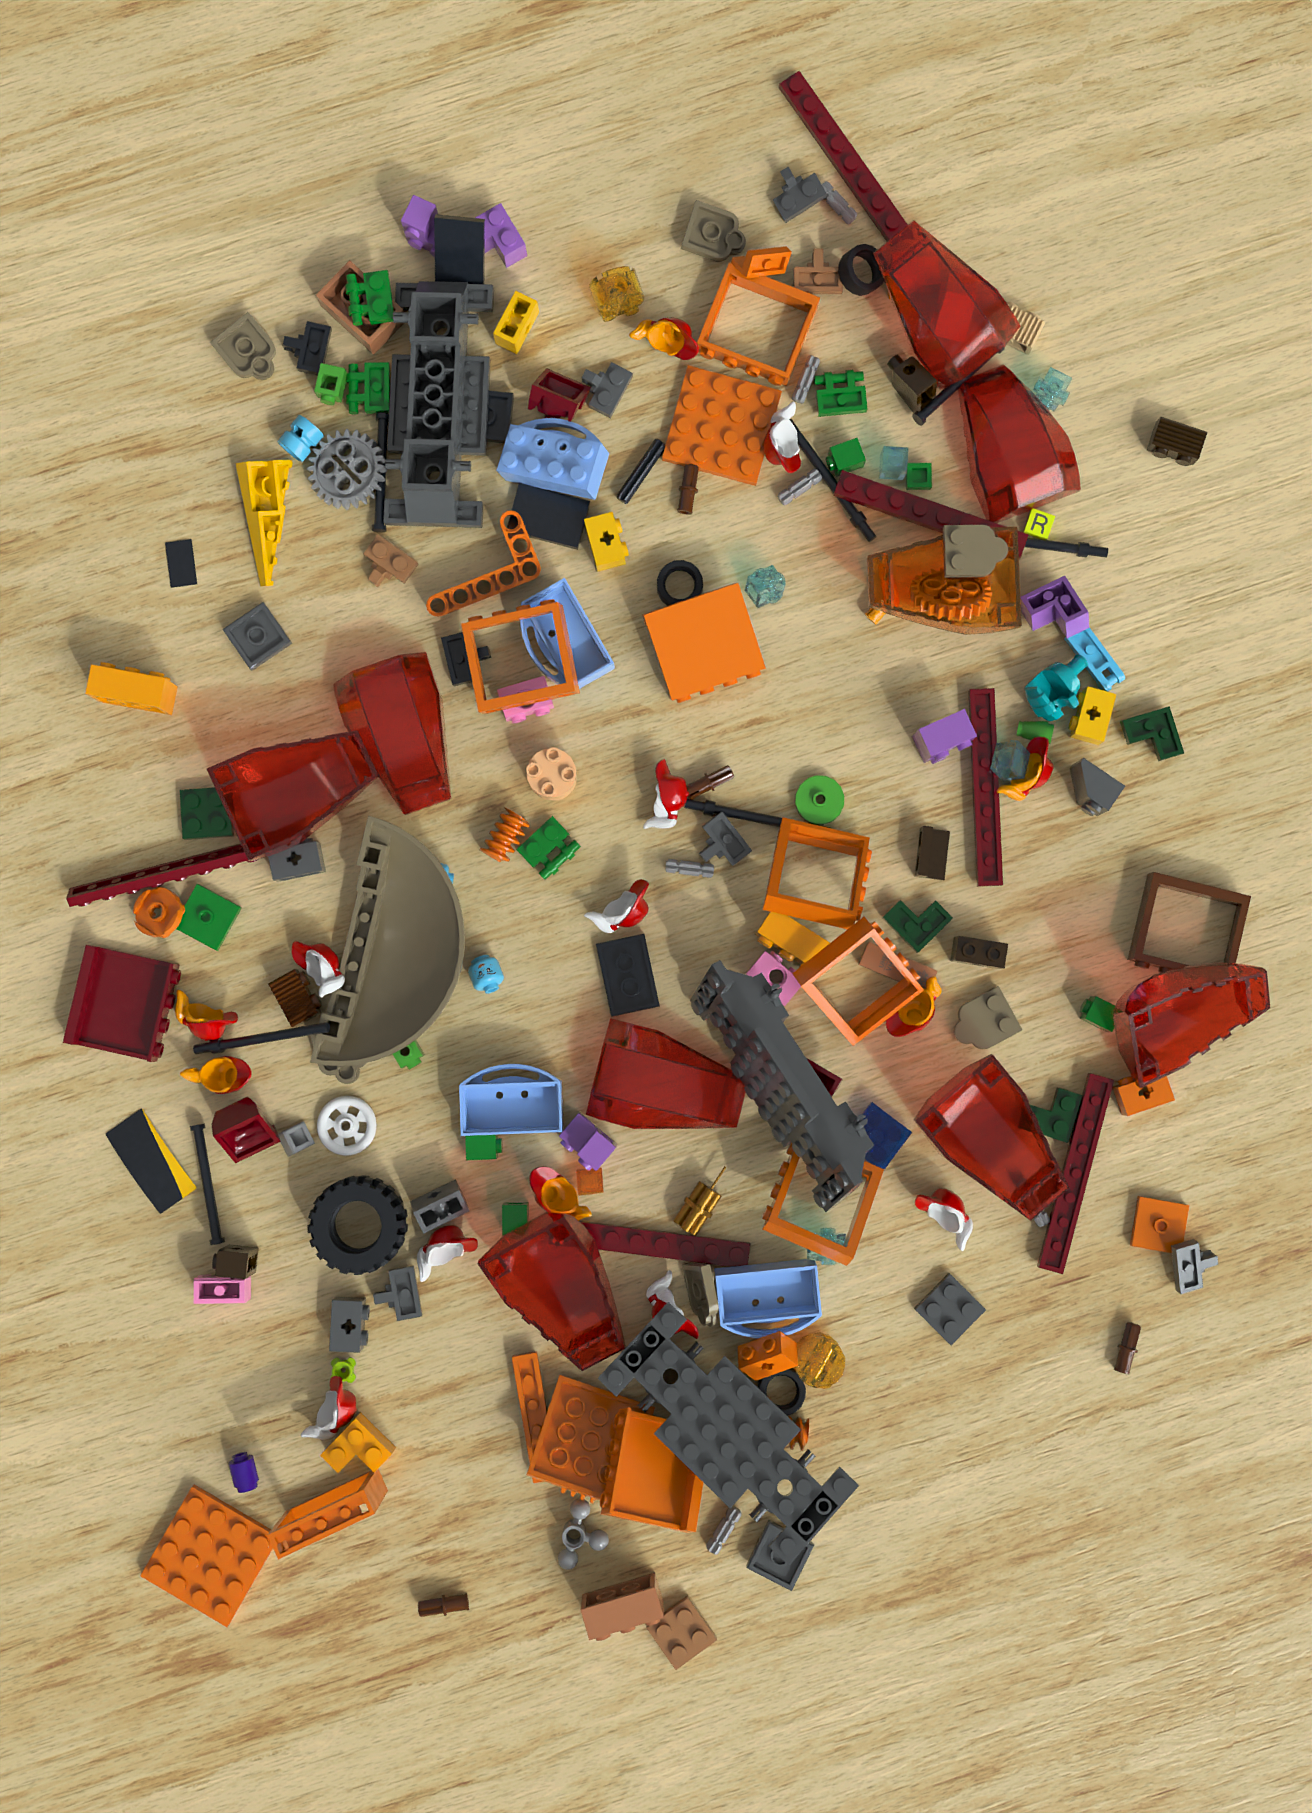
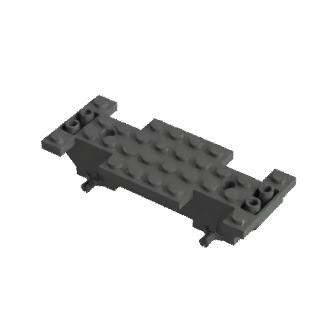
(437, 404)
(784, 1082)
(728, 1433)

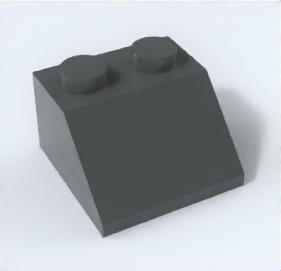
(1094, 788)

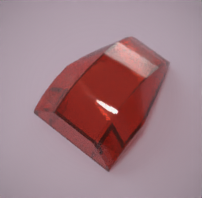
(943, 305)
(1014, 446)
(402, 727)
(290, 789)
(1184, 1012)
(661, 1083)
(993, 1136)
(558, 1285)

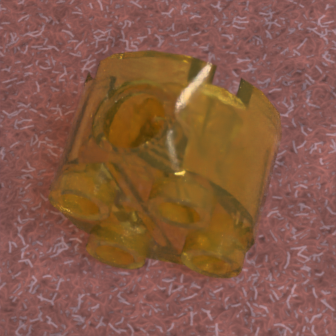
(617, 293)
(819, 1360)

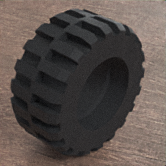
(324, 1231)

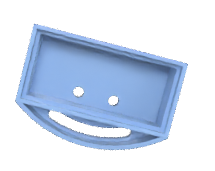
(567, 471)
(588, 651)
(487, 1115)
(766, 1282)

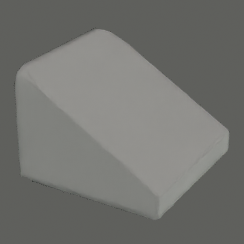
(296, 1139)

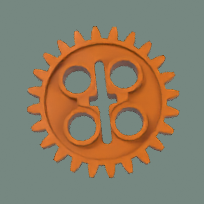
(950, 596)

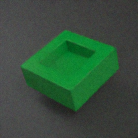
(919, 476)

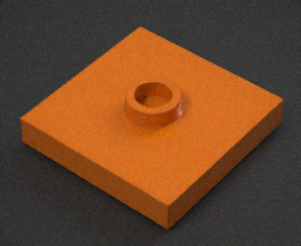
(1158, 1224)

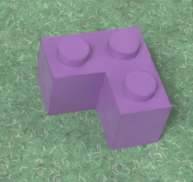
(419, 224)
(503, 236)
(1057, 603)
(943, 735)
(589, 1142)

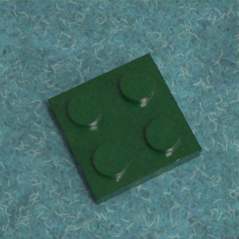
(203, 815)

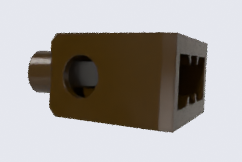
(912, 382)

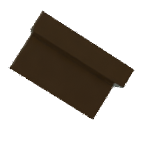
(932, 853)

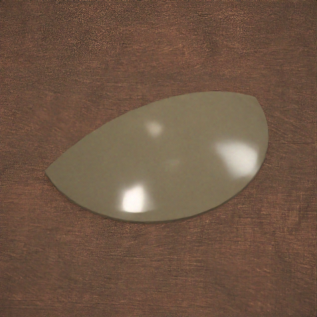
(398, 951)

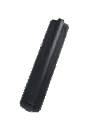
(641, 471)

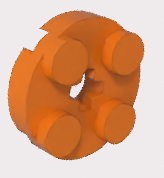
(171, 912)

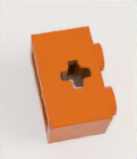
(1131, 1102)
(767, 1355)

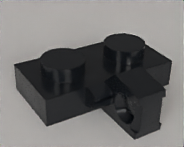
(310, 347)
(457, 658)

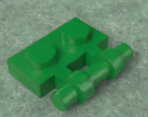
(378, 297)
(376, 388)
(840, 400)
(543, 842)

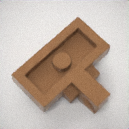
(818, 276)
(388, 562)

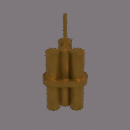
(698, 1207)

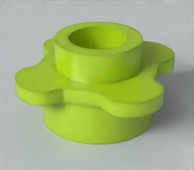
(348, 1364)

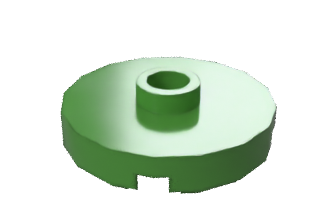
(806, 800)

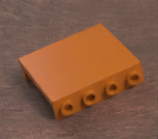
(704, 642)
(647, 1478)

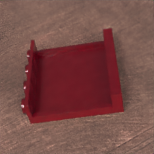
(122, 1003)

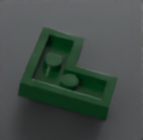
(1159, 727)
(917, 930)
(1061, 1117)

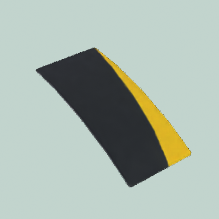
(150, 1161)

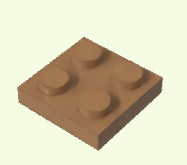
(682, 1633)

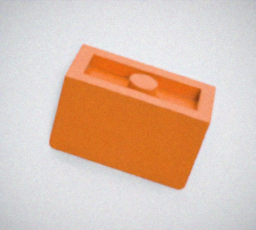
(763, 262)

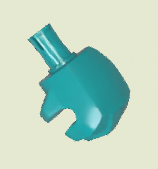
(1055, 688)

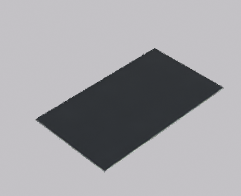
(181, 563)

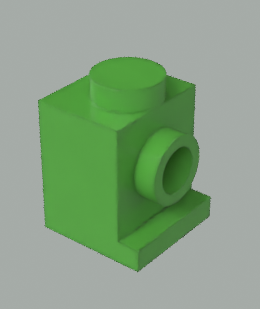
(327, 377)
(412, 1059)

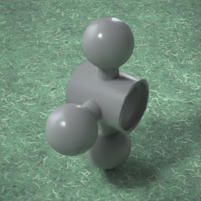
(597, 1539)

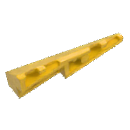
(263, 496)

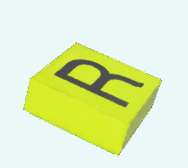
(1039, 524)

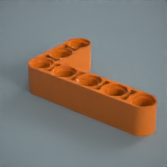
(493, 577)

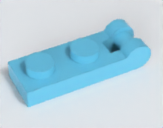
(1098, 659)

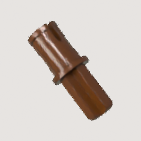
(688, 489)
(710, 781)
(1127, 1348)
(443, 1605)

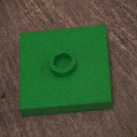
(208, 917)

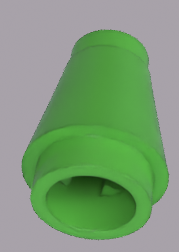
(1035, 729)

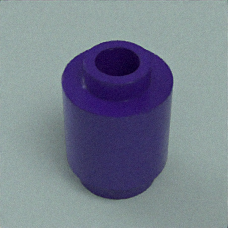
(243, 1472)

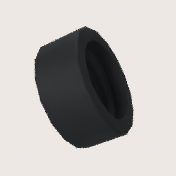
(848, 276)
(678, 565)
(800, 1395)

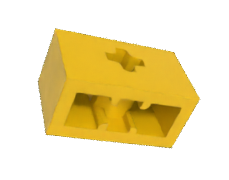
(516, 322)
(599, 528)
(1101, 705)

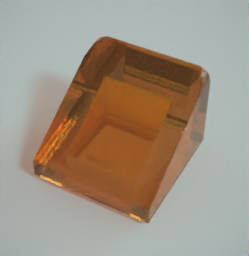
(589, 1181)

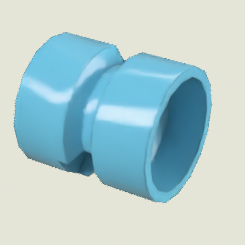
(300, 438)

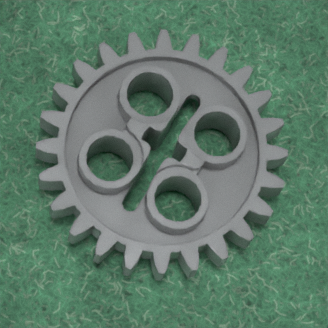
(363, 453)

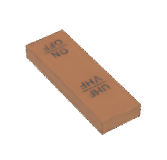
(877, 961)

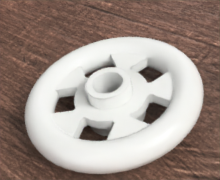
(342, 1104)

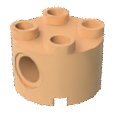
(551, 774)

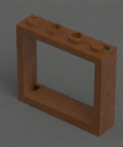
(1157, 880)

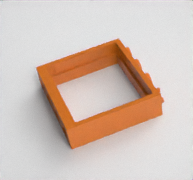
(773, 290)
(529, 697)
(827, 839)
(880, 1009)
(812, 1241)
(327, 1513)

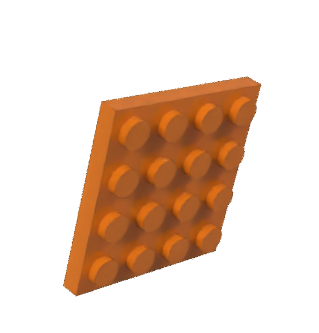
(721, 425)
(578, 1436)
(209, 1555)

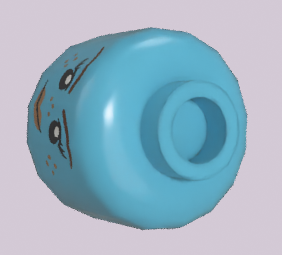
(485, 974)

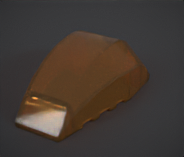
(893, 570)

